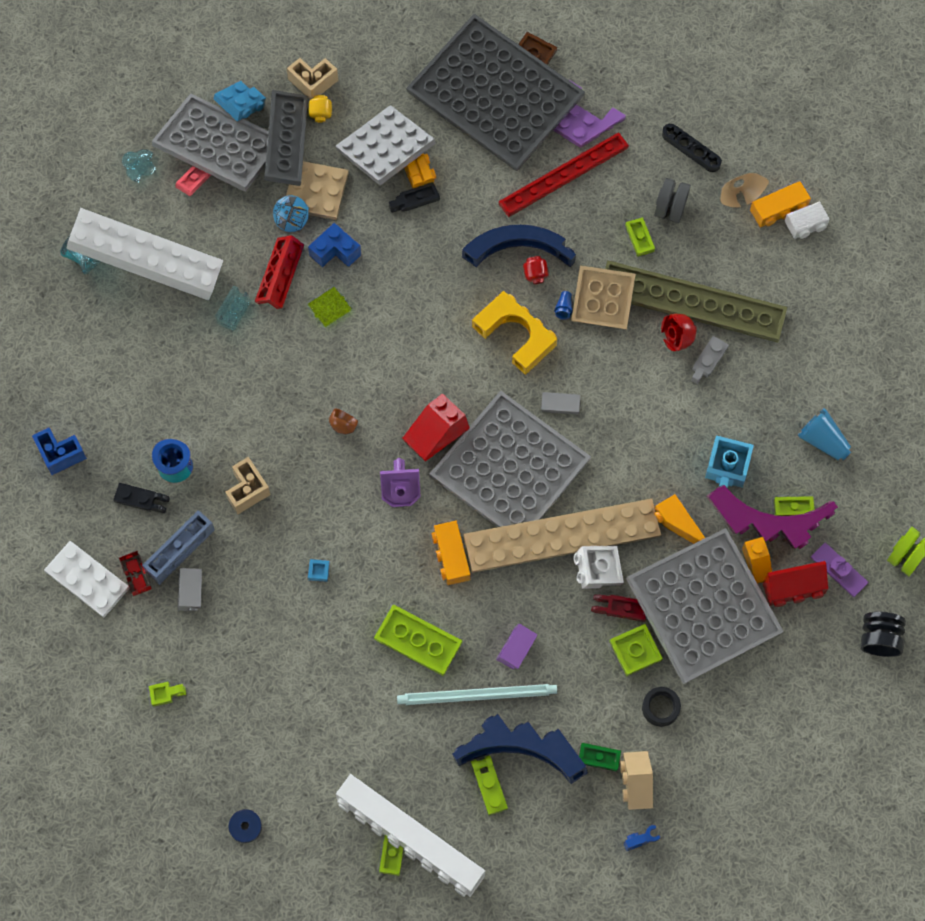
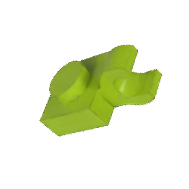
(163, 693)

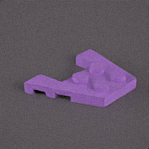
(583, 127)

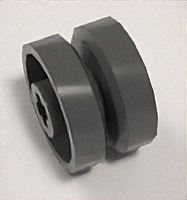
(672, 200)

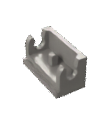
(189, 589)

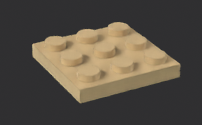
(321, 189)
(603, 297)

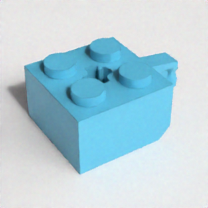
(723, 471)

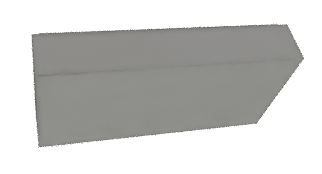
(560, 403)

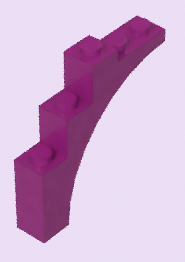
(793, 527)

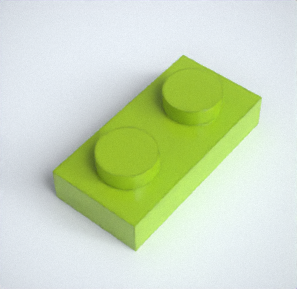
(640, 237)
(793, 505)
(391, 858)

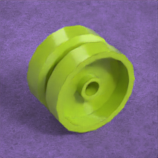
(908, 550)

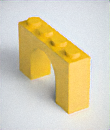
(506, 309)

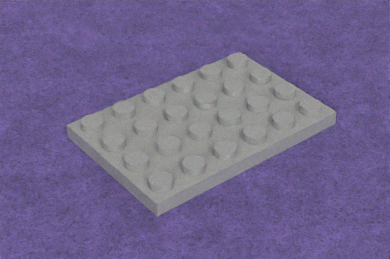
(214, 142)

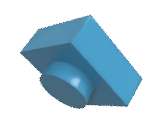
(318, 570)

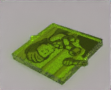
(329, 306)

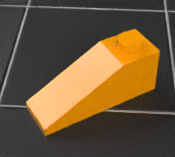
(677, 519)

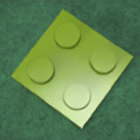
(635, 650)

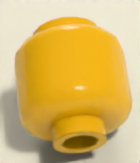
(320, 108)

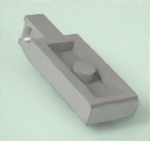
(709, 359)

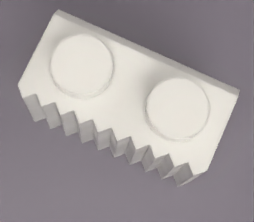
(807, 220)

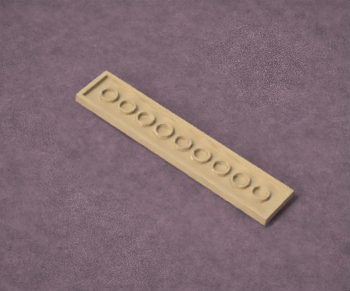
(561, 535)

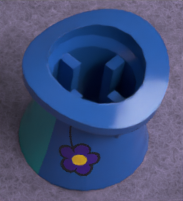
(172, 460)

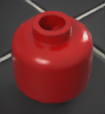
(535, 269)

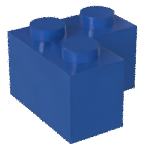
(334, 243)
(58, 455)

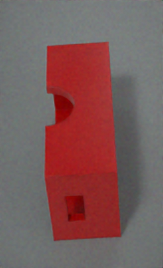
(133, 566)

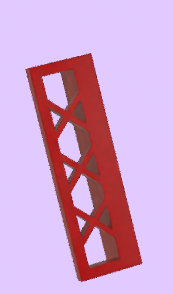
(281, 271)

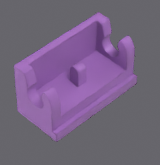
(516, 647)

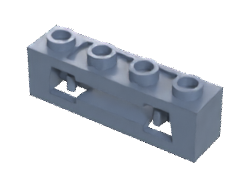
(178, 547)

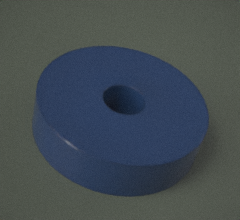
(241, 817)

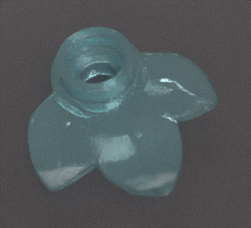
(140, 166)

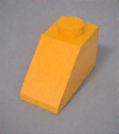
(757, 558)

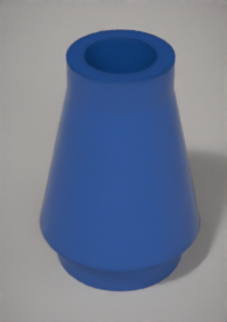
(564, 306)

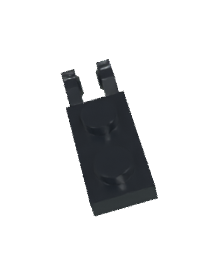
(139, 498)

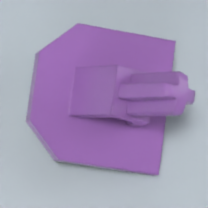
(400, 486)

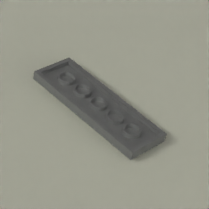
(286, 138)

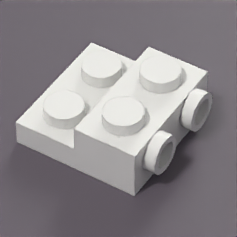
(598, 566)

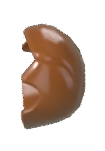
(342, 422)

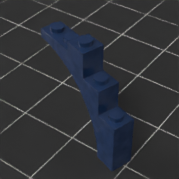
(524, 740)

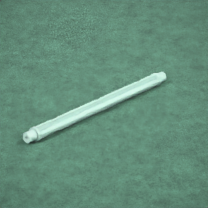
(476, 694)

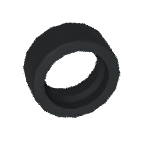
(664, 691)

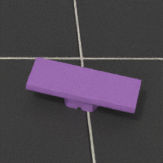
(840, 570)

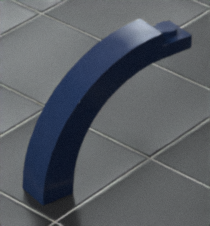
(517, 236)

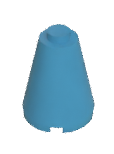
(826, 436)

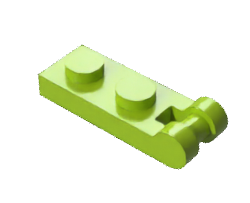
(489, 786)

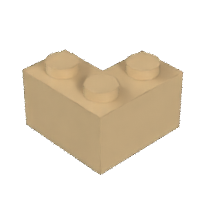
(312, 80)
(250, 488)
(638, 779)

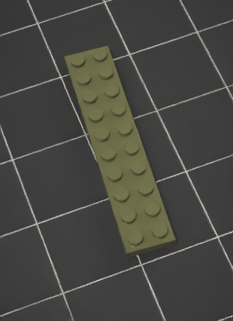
(705, 303)

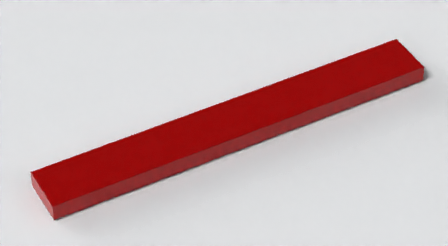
(563, 174)

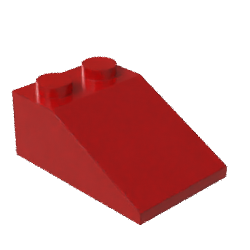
(436, 427)

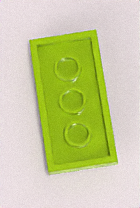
(418, 640)

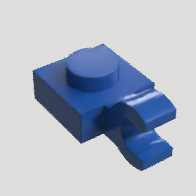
(636, 840)

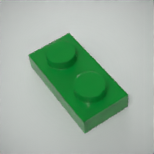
(600, 757)

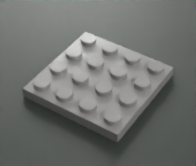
(385, 145)

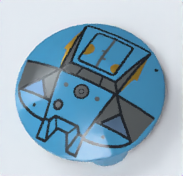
(290, 213)

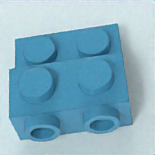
(240, 100)

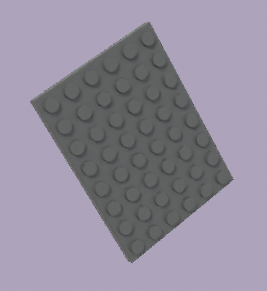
(495, 92)

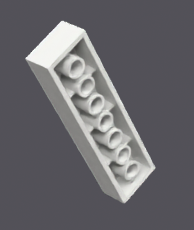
(144, 254)
(411, 835)

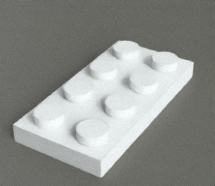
(86, 579)

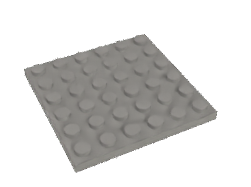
(509, 464)
(704, 605)

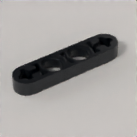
(693, 145)

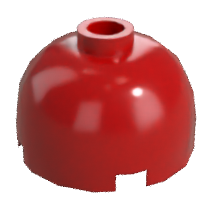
(679, 331)

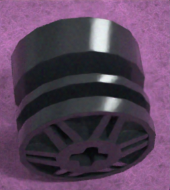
(883, 634)

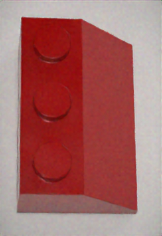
(796, 584)

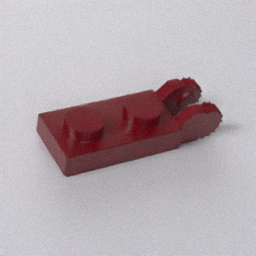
(619, 607)

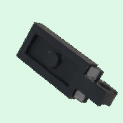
(415, 198)

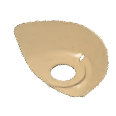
(751, 188)

